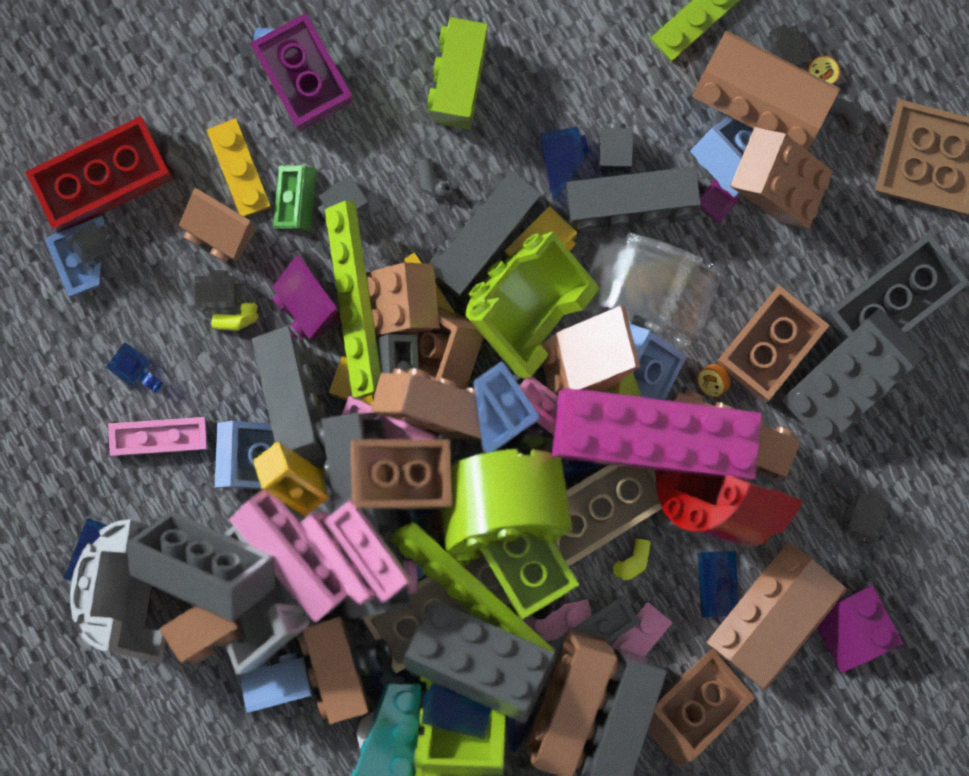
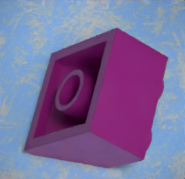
(858, 630)

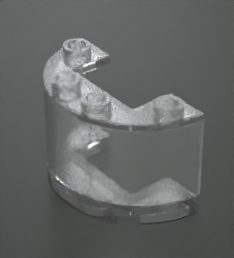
(655, 284)

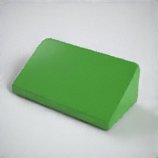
(294, 198)

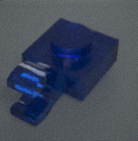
(132, 366)

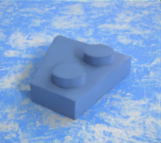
(71, 275)
(501, 407)

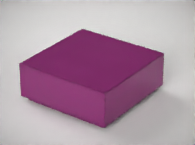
(717, 201)

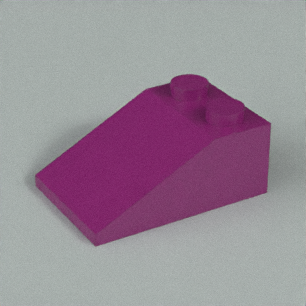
(302, 72)
(305, 300)

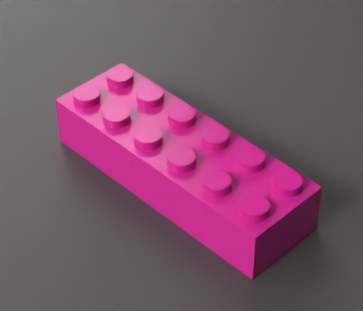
(656, 434)

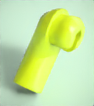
(236, 322)
(635, 564)

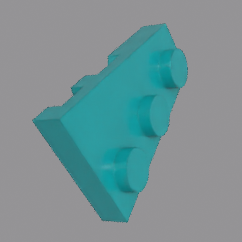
(393, 734)

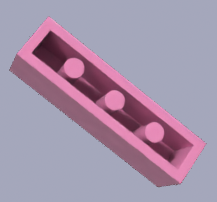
(297, 561)

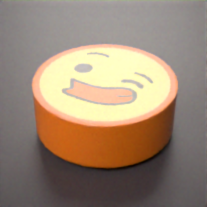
(825, 68)
(713, 380)

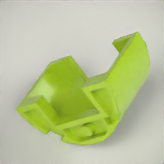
(527, 299)
(503, 497)
(460, 754)

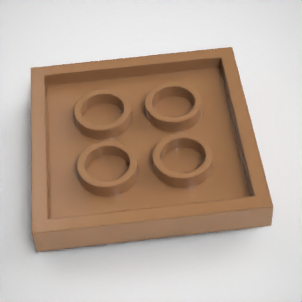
(927, 158)

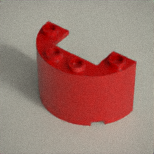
(725, 507)

